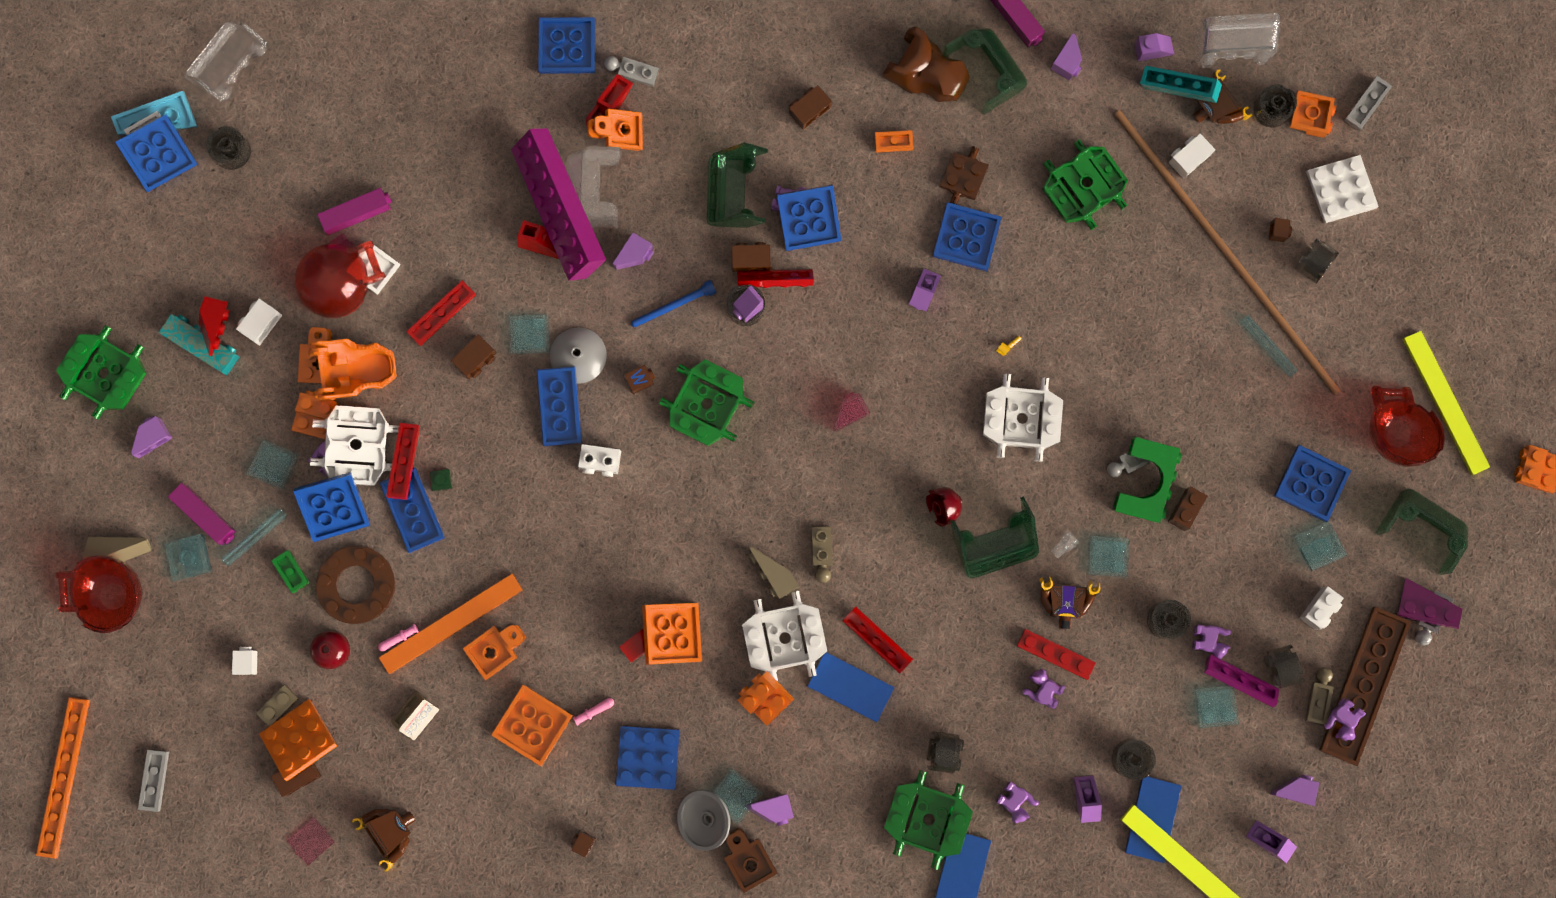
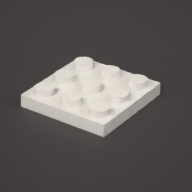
(1342, 189)

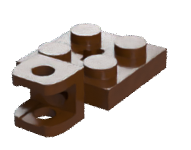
(741, 853)

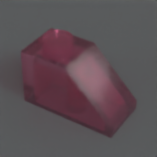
(850, 411)

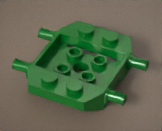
(1105, 179)
(123, 376)
(695, 392)
(928, 836)

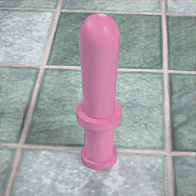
(390, 642)
(602, 706)

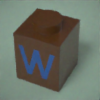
(639, 379)

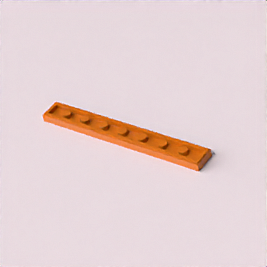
(450, 623)
(62, 777)

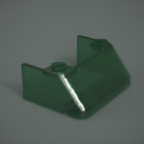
(1012, 78)
(727, 186)
(1412, 504)
(998, 548)

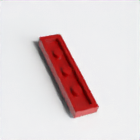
(776, 278)
(441, 313)
(403, 461)
(877, 640)
(1056, 654)

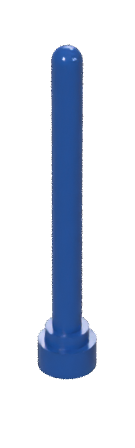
(706, 289)

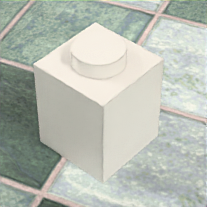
(244, 661)

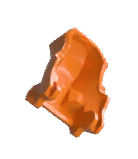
(351, 367)

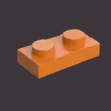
(894, 141)

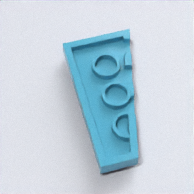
(174, 105)

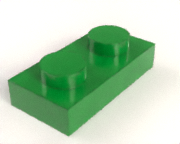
(290, 571)

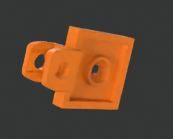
(609, 126)
(307, 371)
(503, 645)

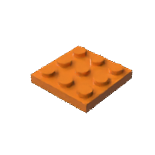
(672, 633)
(532, 725)
(297, 740)

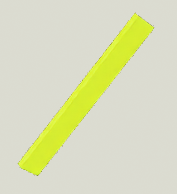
(1446, 403)
(1175, 854)

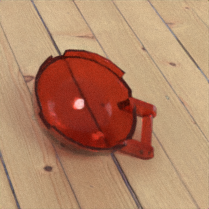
(334, 278)
(1404, 430)
(102, 593)

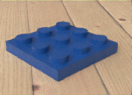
(566, 45)
(156, 153)
(809, 217)
(967, 237)
(1312, 483)
(331, 507)
(647, 757)

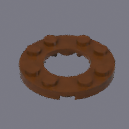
(327, 585)

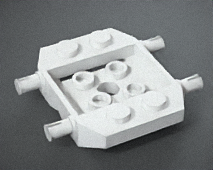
(1028, 403)
(339, 438)
(783, 621)

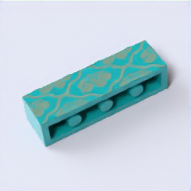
(1181, 84)
(192, 340)

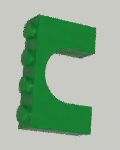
(1151, 506)

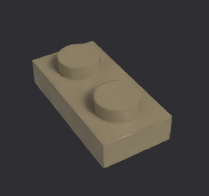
(277, 705)

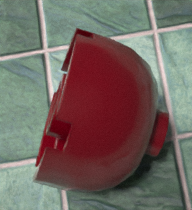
(945, 504)
(330, 649)

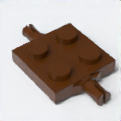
(964, 175)

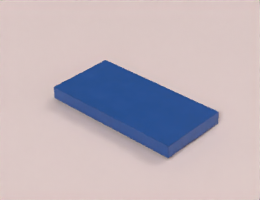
(559, 406)
(415, 515)
(851, 687)
(1159, 803)
(964, 871)

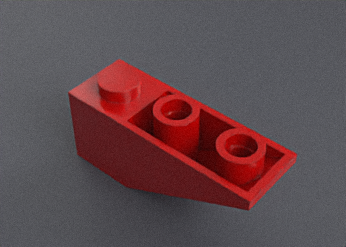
(535, 239)
(211, 319)

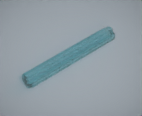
(1269, 346)
(254, 537)

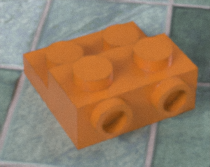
(1313, 114)
(311, 408)
(1536, 469)
(765, 697)

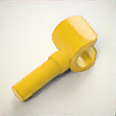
(1003, 348)

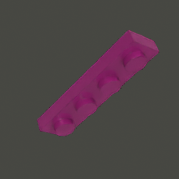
(1241, 681)

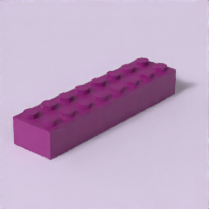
(558, 204)

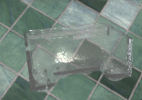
(1237, 36)
(224, 59)
(584, 172)

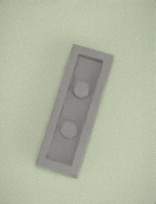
(1367, 103)
(153, 780)

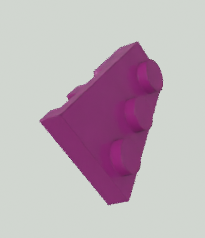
(1428, 607)

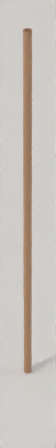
(1227, 252)

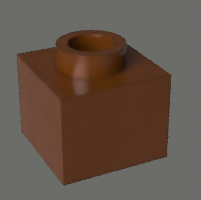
(1280, 230)
(582, 843)

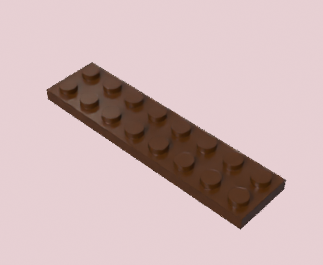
(1368, 681)

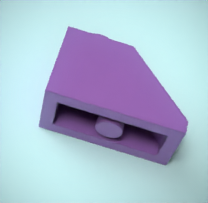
(1153, 46)
(1068, 60)
(634, 252)
(924, 290)
(748, 304)
(150, 436)
(1299, 790)
(1088, 799)
(773, 809)
(1271, 841)

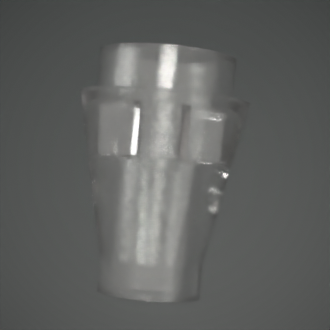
(1064, 544)

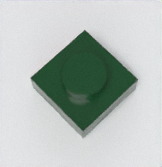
(440, 480)

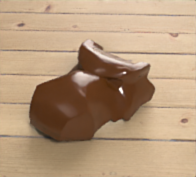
(927, 69)

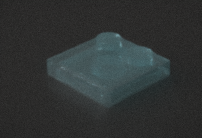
(529, 334)
(273, 464)
(1320, 546)
(1108, 556)
(188, 557)
(1216, 706)
(736, 794)

